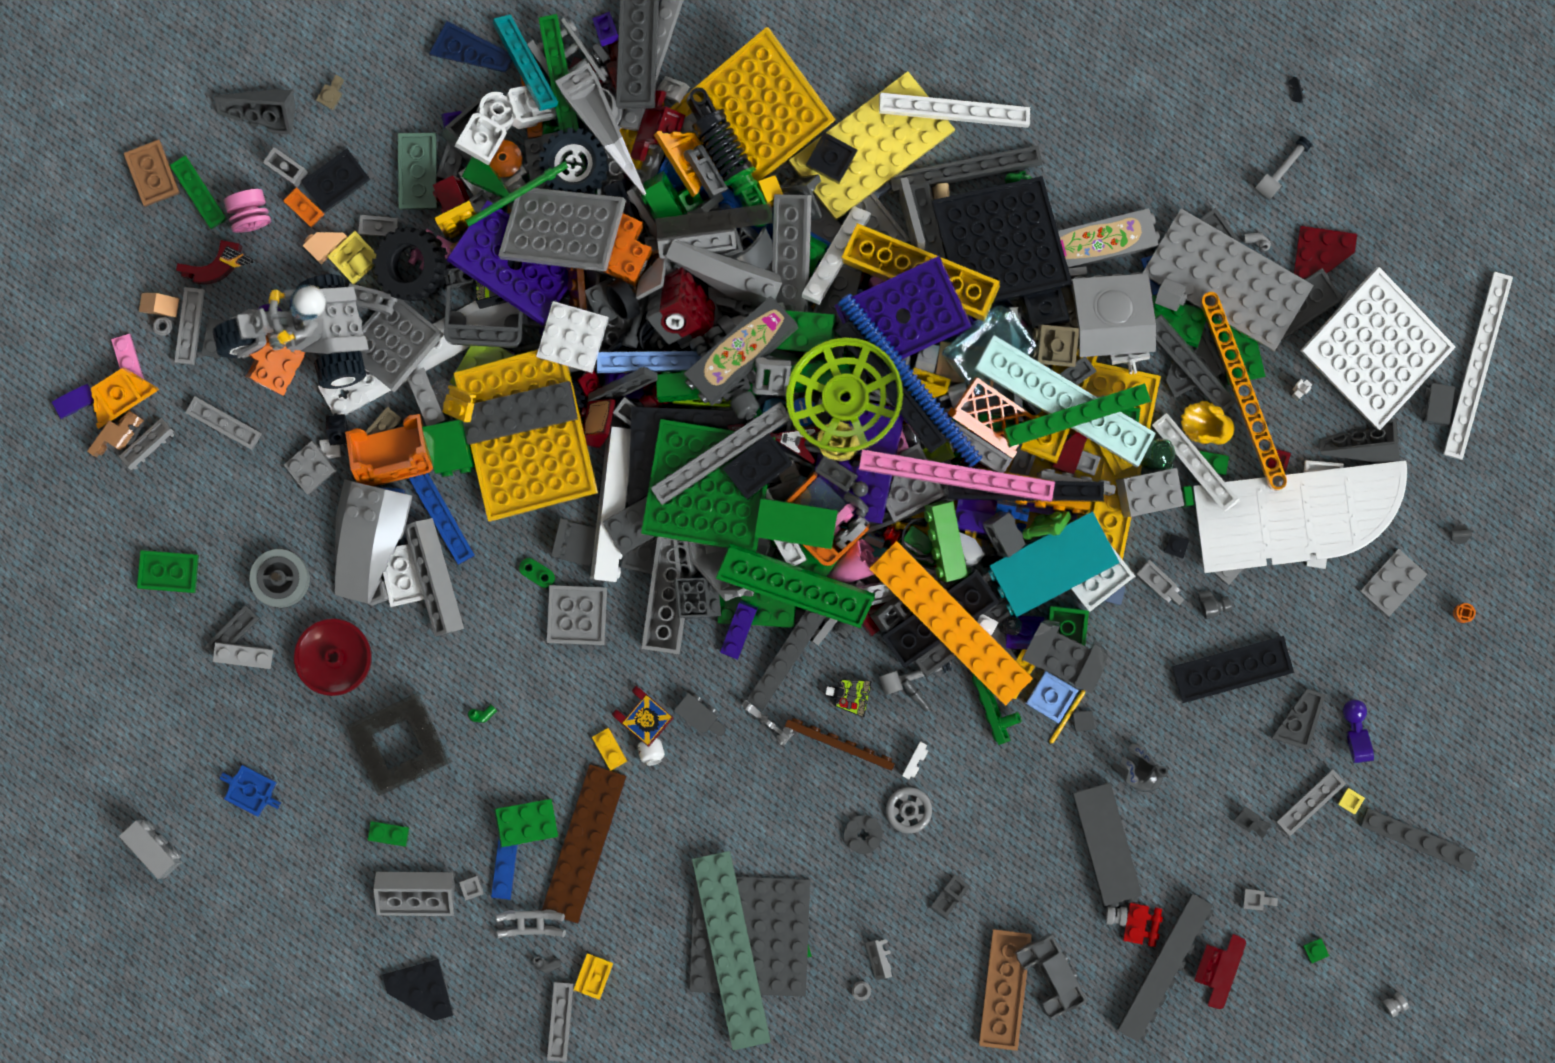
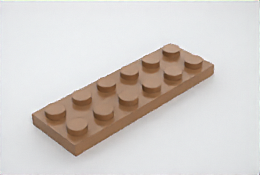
(1004, 991)

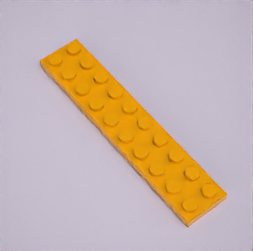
(951, 623)

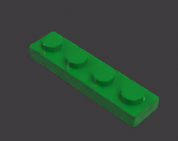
(198, 192)

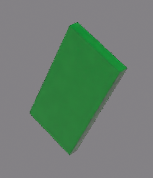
(796, 523)

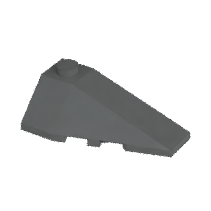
(265, 107)

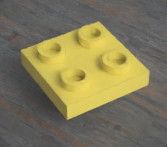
(353, 257)

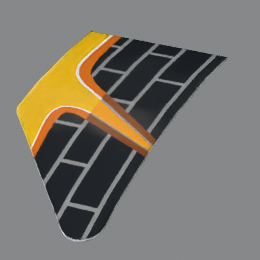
(235, 258)

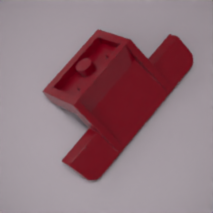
(655, 119)
(1219, 969)

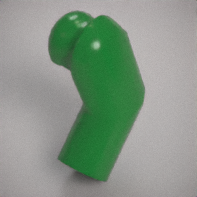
(481, 716)

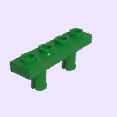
(993, 715)

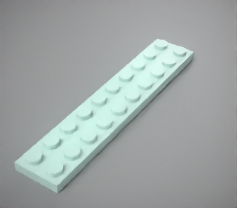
(1055, 393)

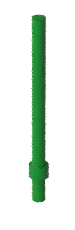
(548, 175)

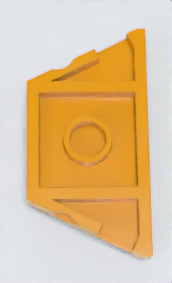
(674, 147)
(119, 394)

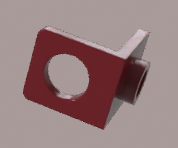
(589, 382)

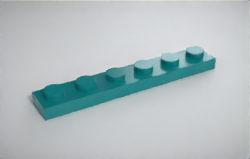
(525, 62)

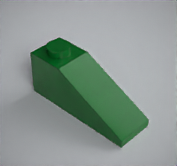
(485, 178)

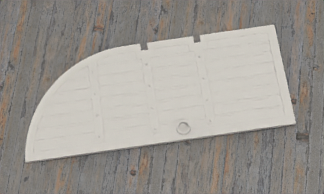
(1314, 513)

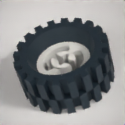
(578, 143)

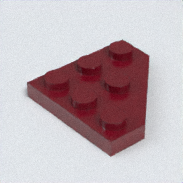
(1322, 249)

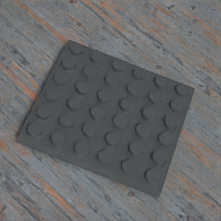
(777, 932)

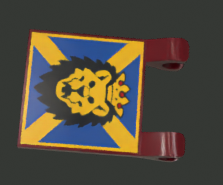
(646, 719)

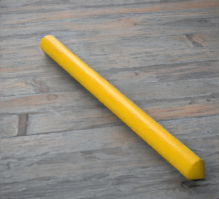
(1067, 716)

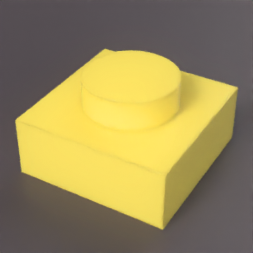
(1351, 801)

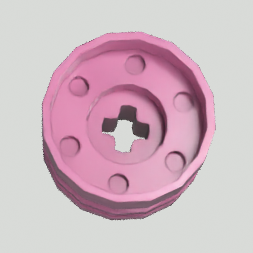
(246, 208)

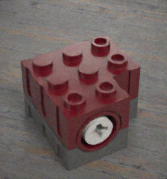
(680, 308)

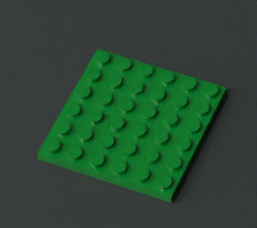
(709, 510)

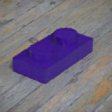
(605, 29)

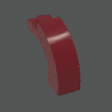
(210, 273)

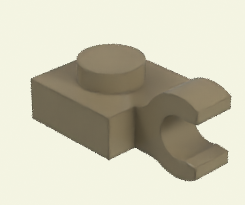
(330, 95)

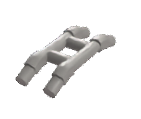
(520, 929)

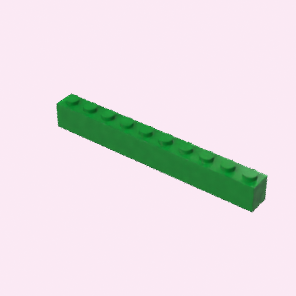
(673, 386)

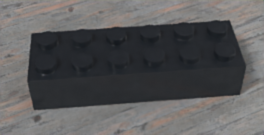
(912, 638)

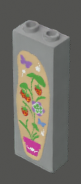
(1109, 238)

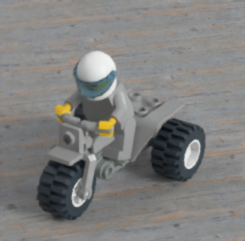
(319, 321)

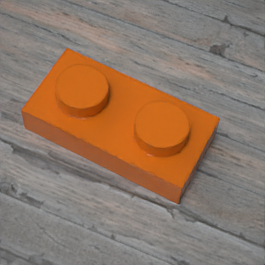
(303, 207)

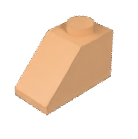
(322, 244)

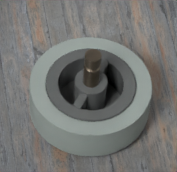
(279, 578)

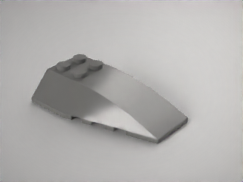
(366, 536)

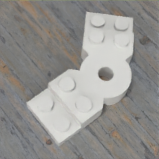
(487, 129)

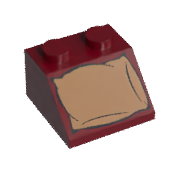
(597, 421)

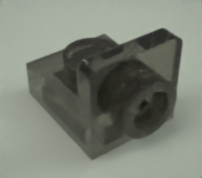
(991, 555)

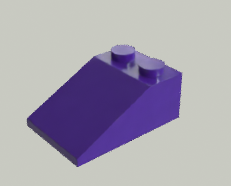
(973, 513)

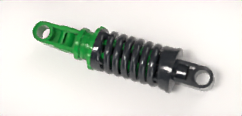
(723, 150)

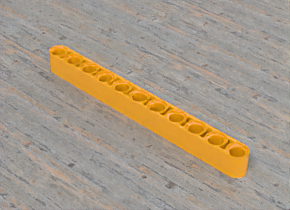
(1242, 401)

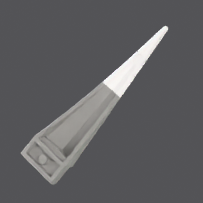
(589, 102)

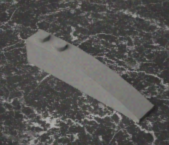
(726, 274)
(662, 626)

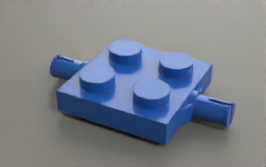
(250, 790)

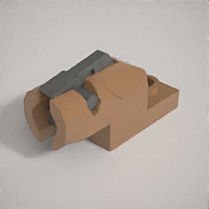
(118, 435)

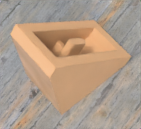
(159, 304)

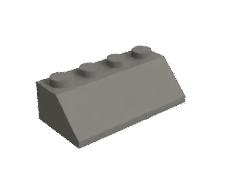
(414, 893)

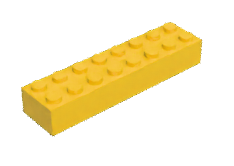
(889, 257)

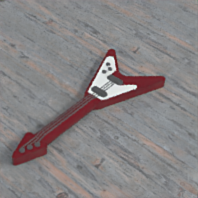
(791, 439)

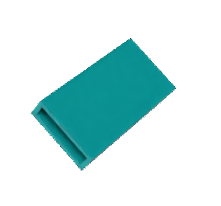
(1053, 565)

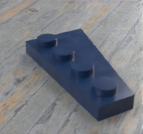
(467, 48)

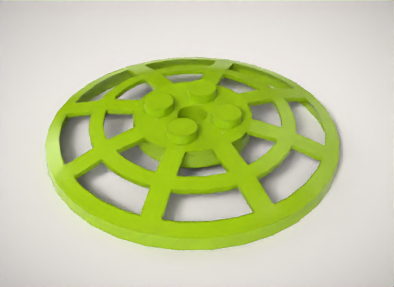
(844, 384)

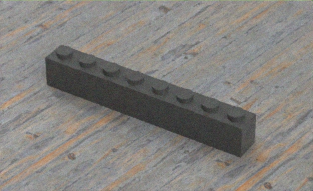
(1164, 968)

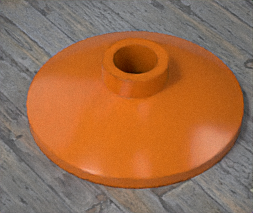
(512, 162)

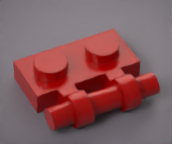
(1136, 924)

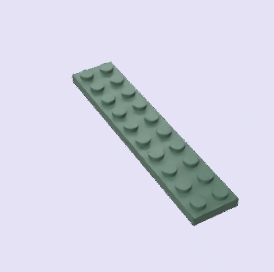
(731, 950)

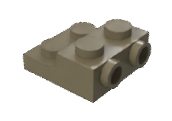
(1055, 345)

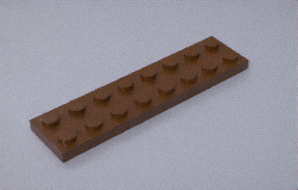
(584, 842)

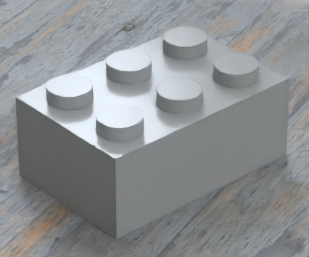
(1149, 492)
(151, 848)

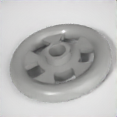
(892, 811)

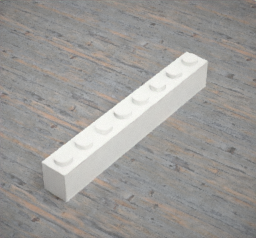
(611, 501)

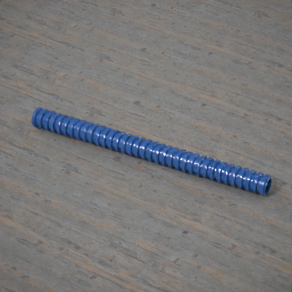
(911, 382)

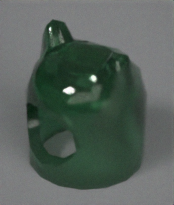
(1159, 455)

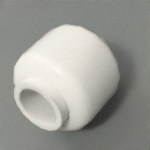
(651, 755)

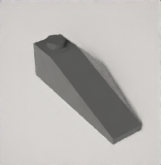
(1365, 444)

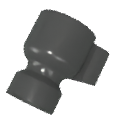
(1212, 607)

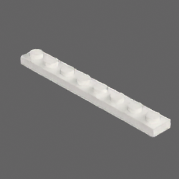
(954, 110)

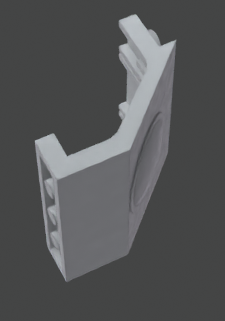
(1114, 314)

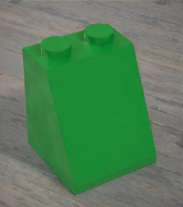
(449, 448)

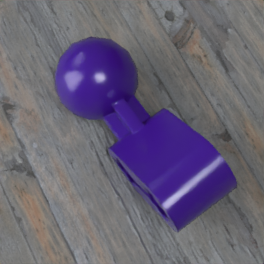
(1358, 738)

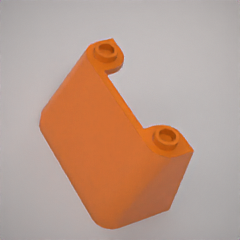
(389, 454)

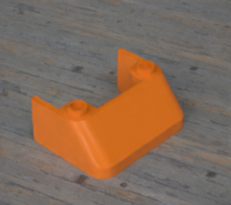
(824, 556)

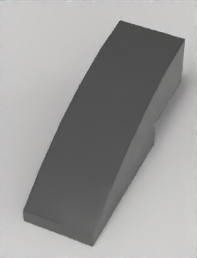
(890, 614)

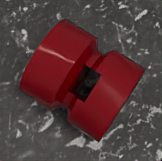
(651, 400)

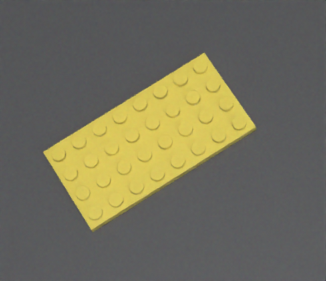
(883, 144)

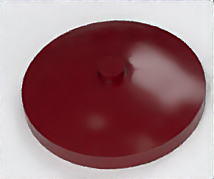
(332, 657)

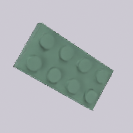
(417, 170)

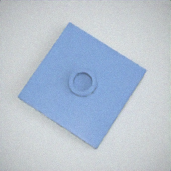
(1051, 697)

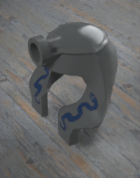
(1146, 776)

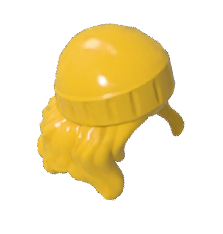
(1207, 423)

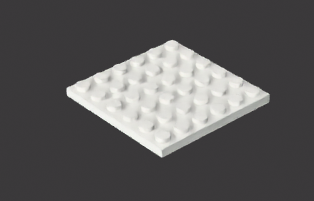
(1377, 348)

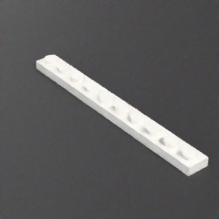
(1477, 365)

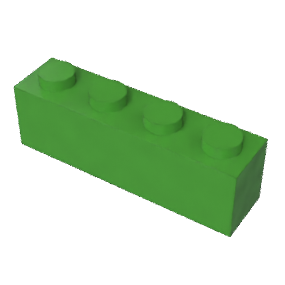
(945, 540)

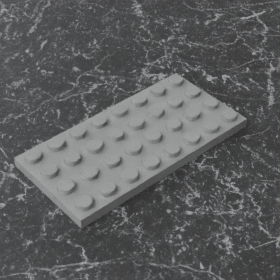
(1253, 290)

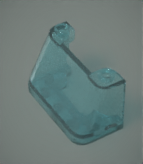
(967, 348)

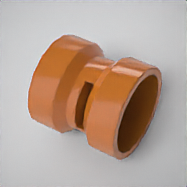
(1461, 615)

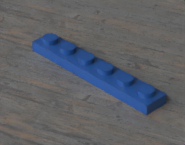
(442, 517)

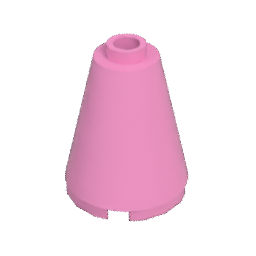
(854, 563)

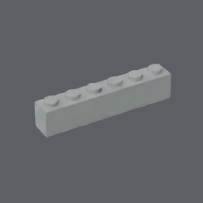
(433, 577)

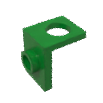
(687, 201)

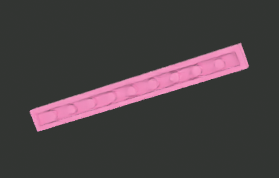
(956, 475)

